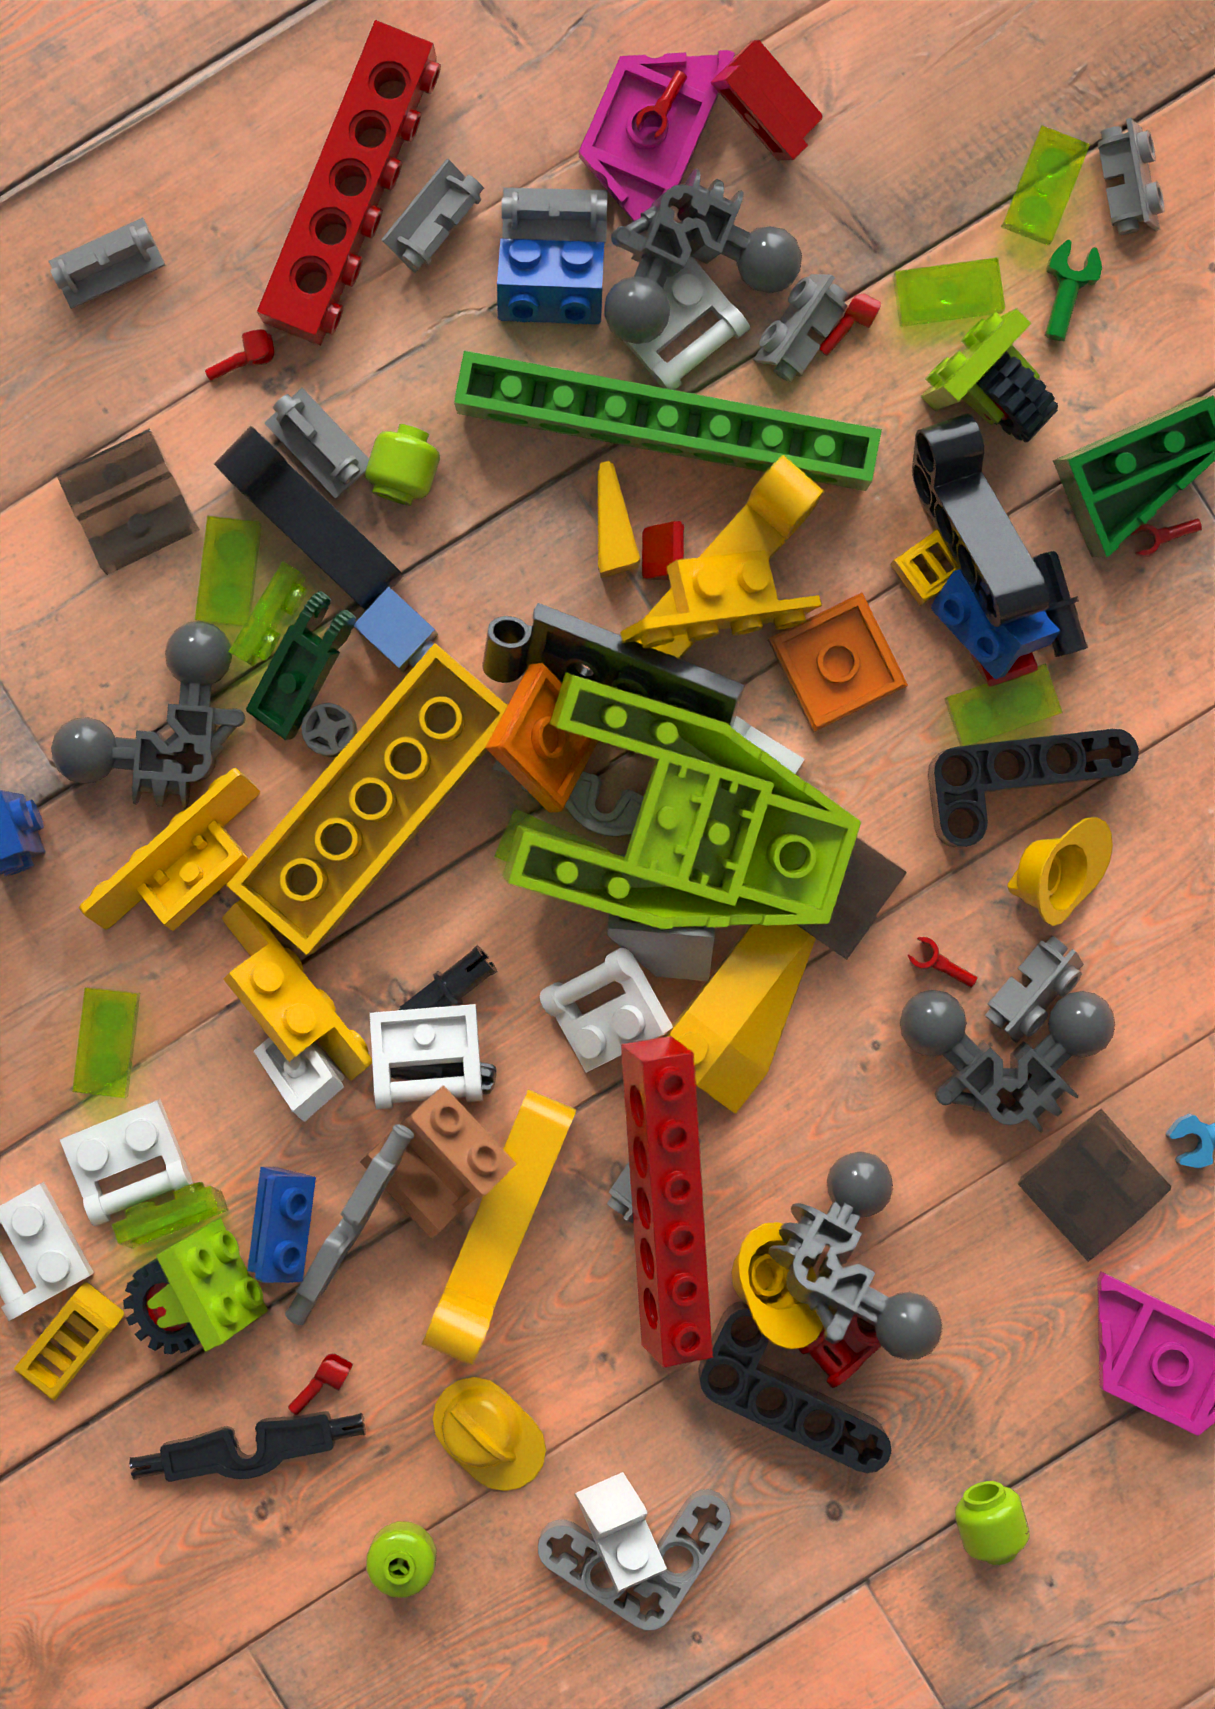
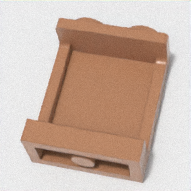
(444, 1163)

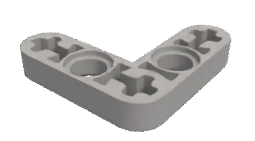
(669, 1585)

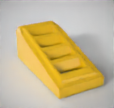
(615, 536)
(911, 574)
(88, 1313)

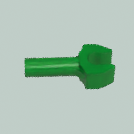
(1069, 285)

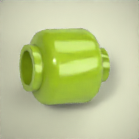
(402, 465)
(992, 1523)
(407, 1543)

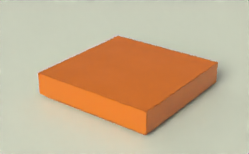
(837, 662)
(533, 750)

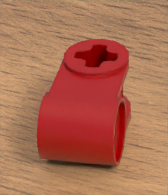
(851, 1351)

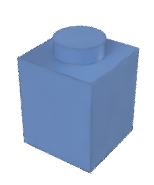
(396, 630)

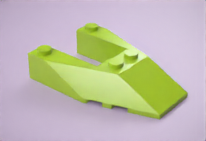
(717, 833)

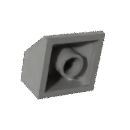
(666, 952)

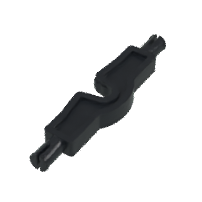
(220, 1453)

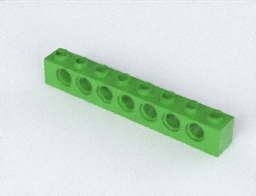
(664, 420)

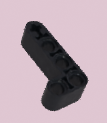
(307, 518)
(974, 522)
(1032, 772)
(797, 1402)

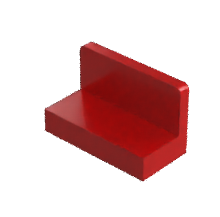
(768, 101)

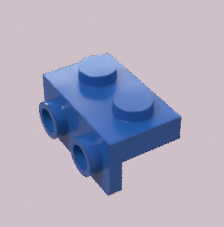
(550, 281)
(992, 646)
(18, 833)
(281, 1225)

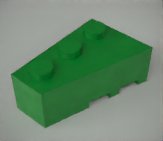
(1136, 471)

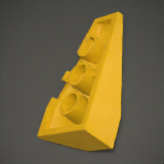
(743, 1011)

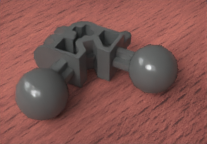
(638, 304)
(88, 749)
(936, 1025)
(858, 1188)

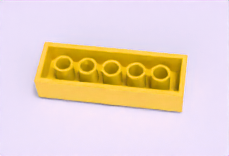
(370, 801)

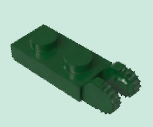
(299, 668)

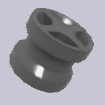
(318, 724)

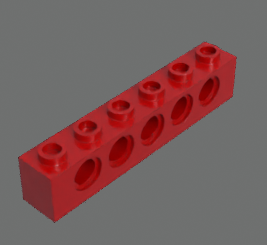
(385, 57)
(667, 1200)

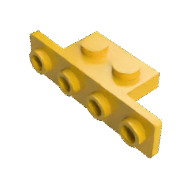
(718, 595)
(182, 862)
(284, 998)

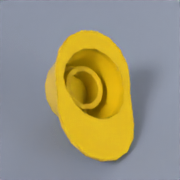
(1063, 870)
(763, 1288)
(489, 1434)

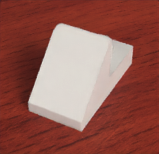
(304, 1081)
(621, 1531)

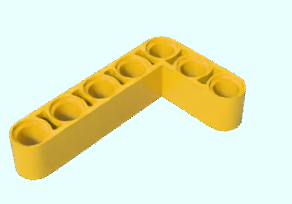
(766, 522)
(499, 1229)

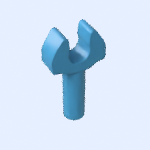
(1205, 1134)

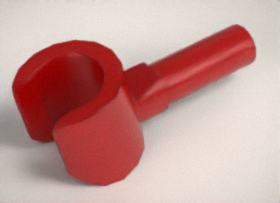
(663, 105)
(860, 310)
(257, 351)
(1166, 534)
(943, 964)
(331, 1372)

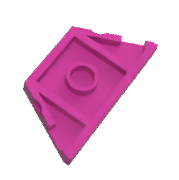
(631, 161)
(1156, 1355)

